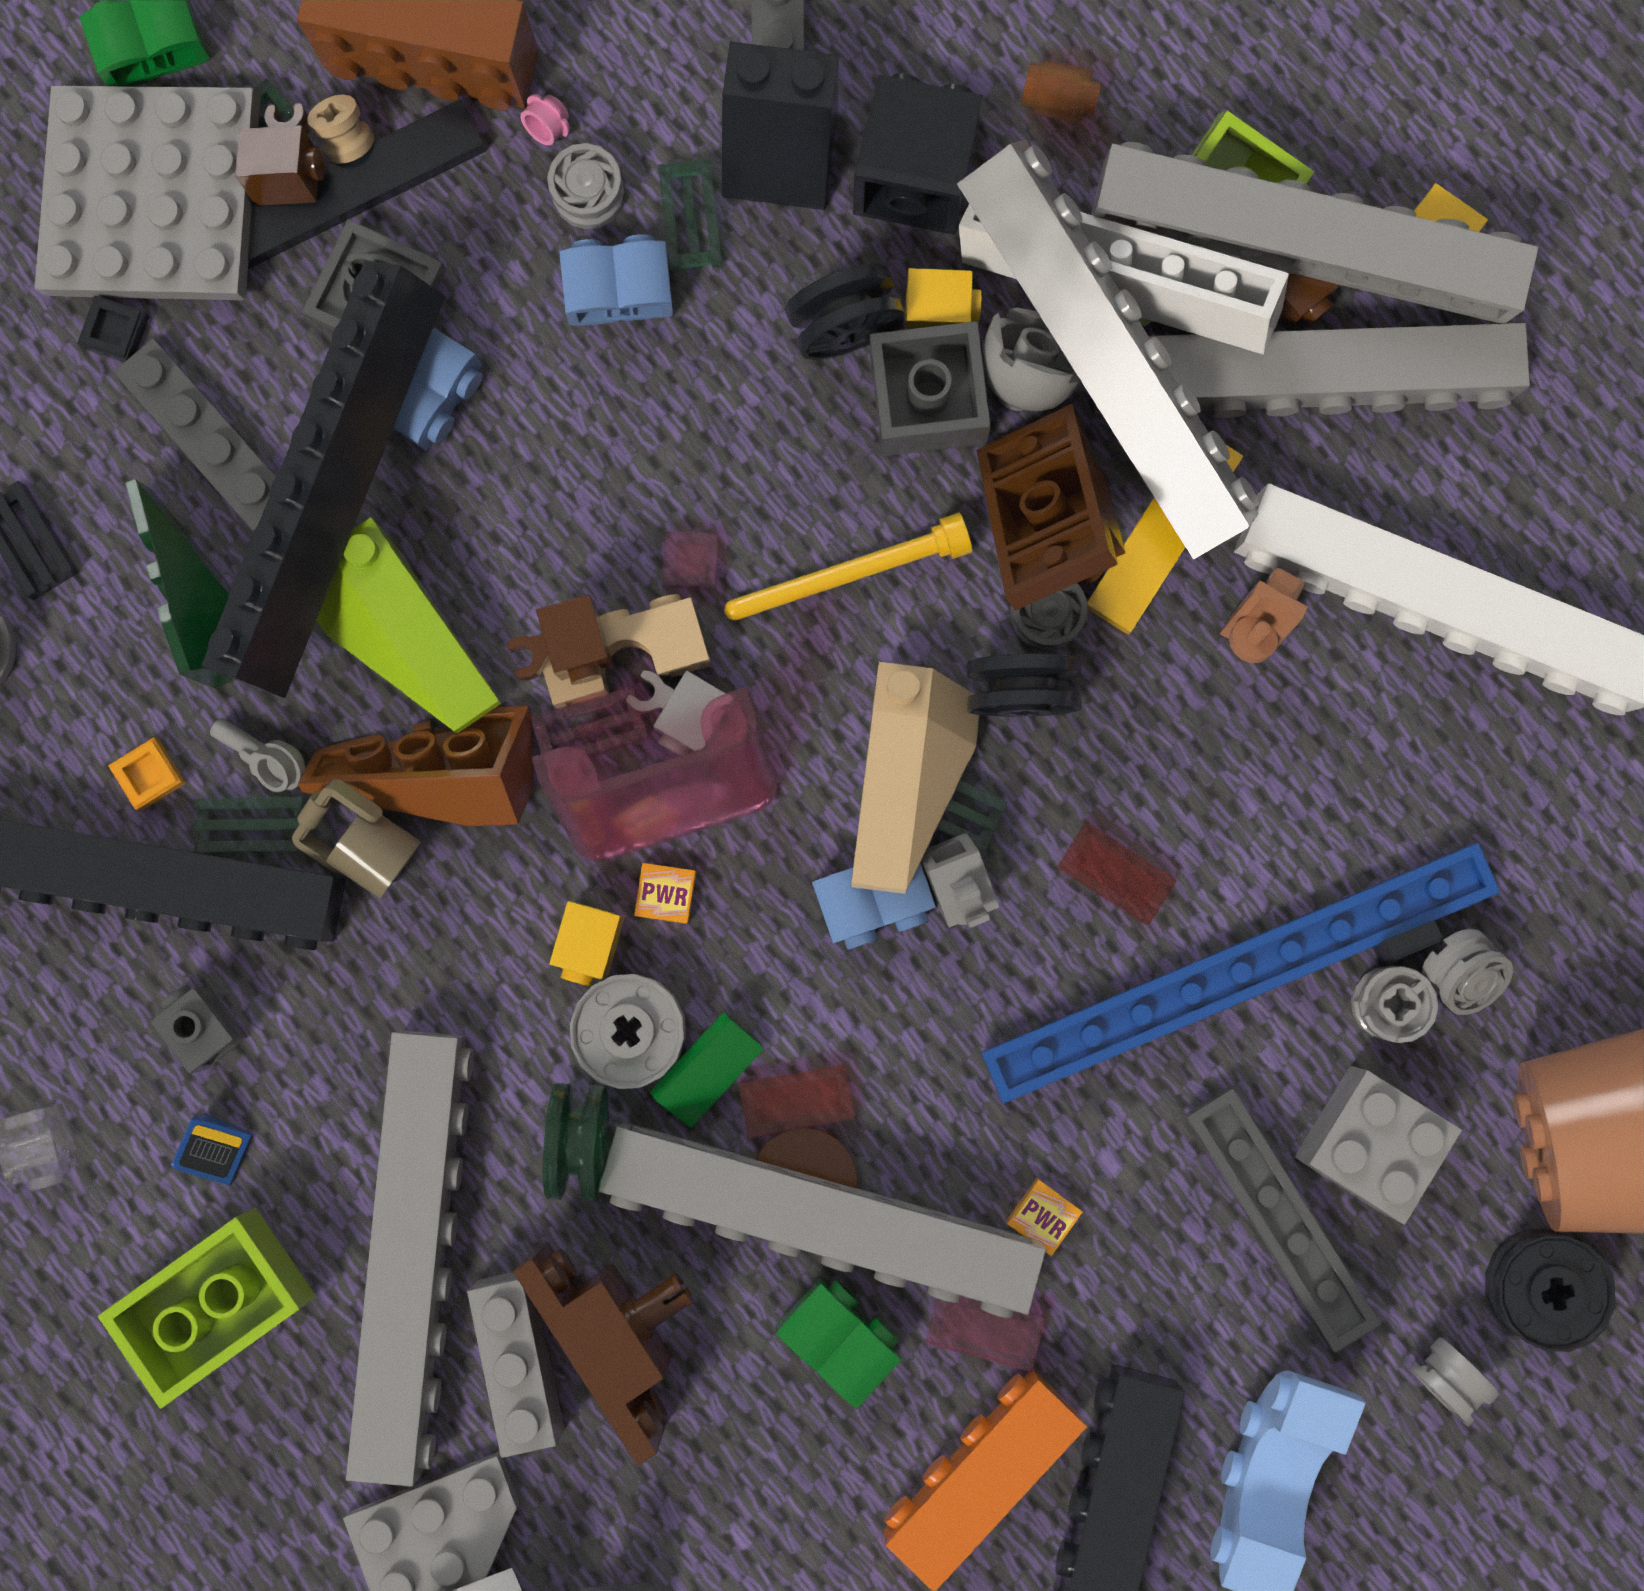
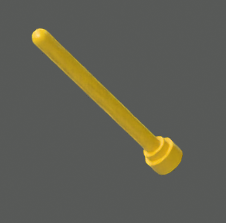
(945, 539)

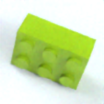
(206, 1306)

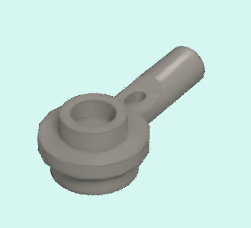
(273, 763)

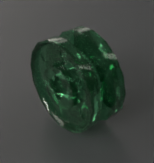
(575, 1141)

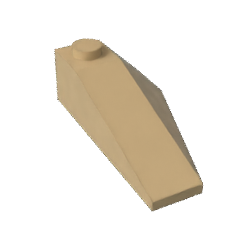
(913, 765)

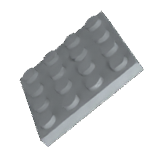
(145, 193)

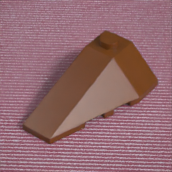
(439, 774)

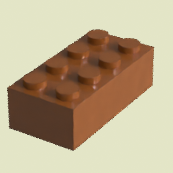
(436, 45)

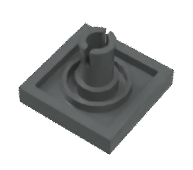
(352, 248)

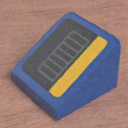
(212, 1149)

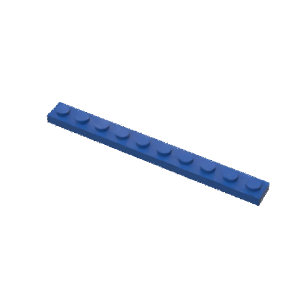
(1239, 972)

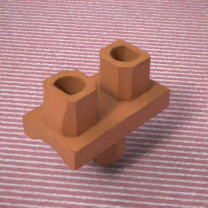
(1265, 617)

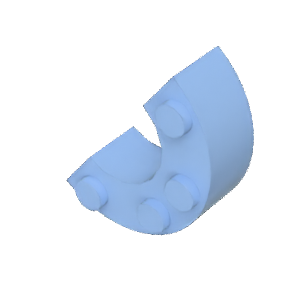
(1273, 1477)

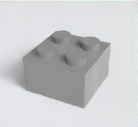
(1378, 1143)

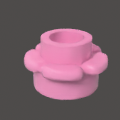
(545, 119)

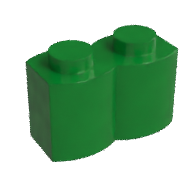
(142, 39)
(839, 1341)

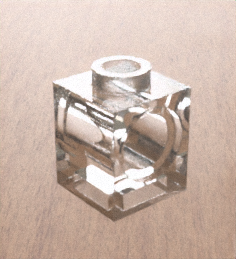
(37, 1147)

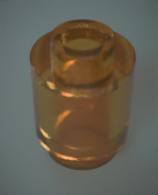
(1060, 90)

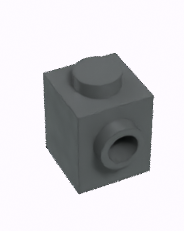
(197, 1027)

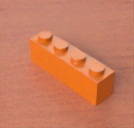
(982, 1479)

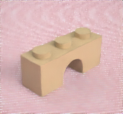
(665, 631)

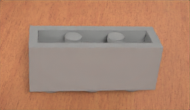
(515, 1366)

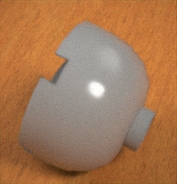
(1026, 363)

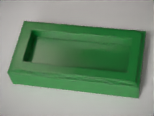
(706, 1070)

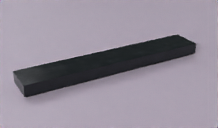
(351, 188)

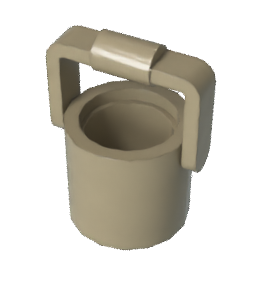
(370, 849)

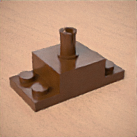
(1048, 508)
(609, 1339)

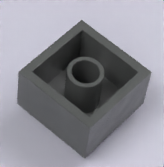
(929, 388)

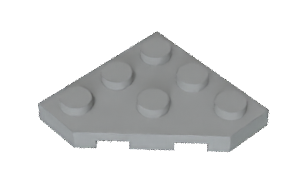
(437, 1530)

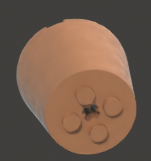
(1586, 1134)

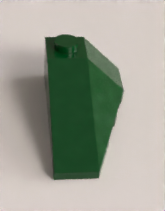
(186, 580)

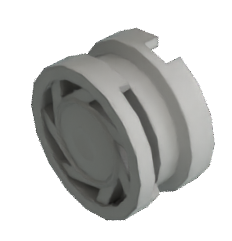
(586, 187)
(1468, 972)
(1394, 1004)
(1454, 1381)

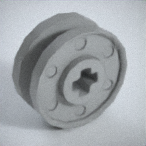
(596, 1025)

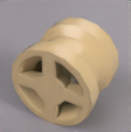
(340, 128)

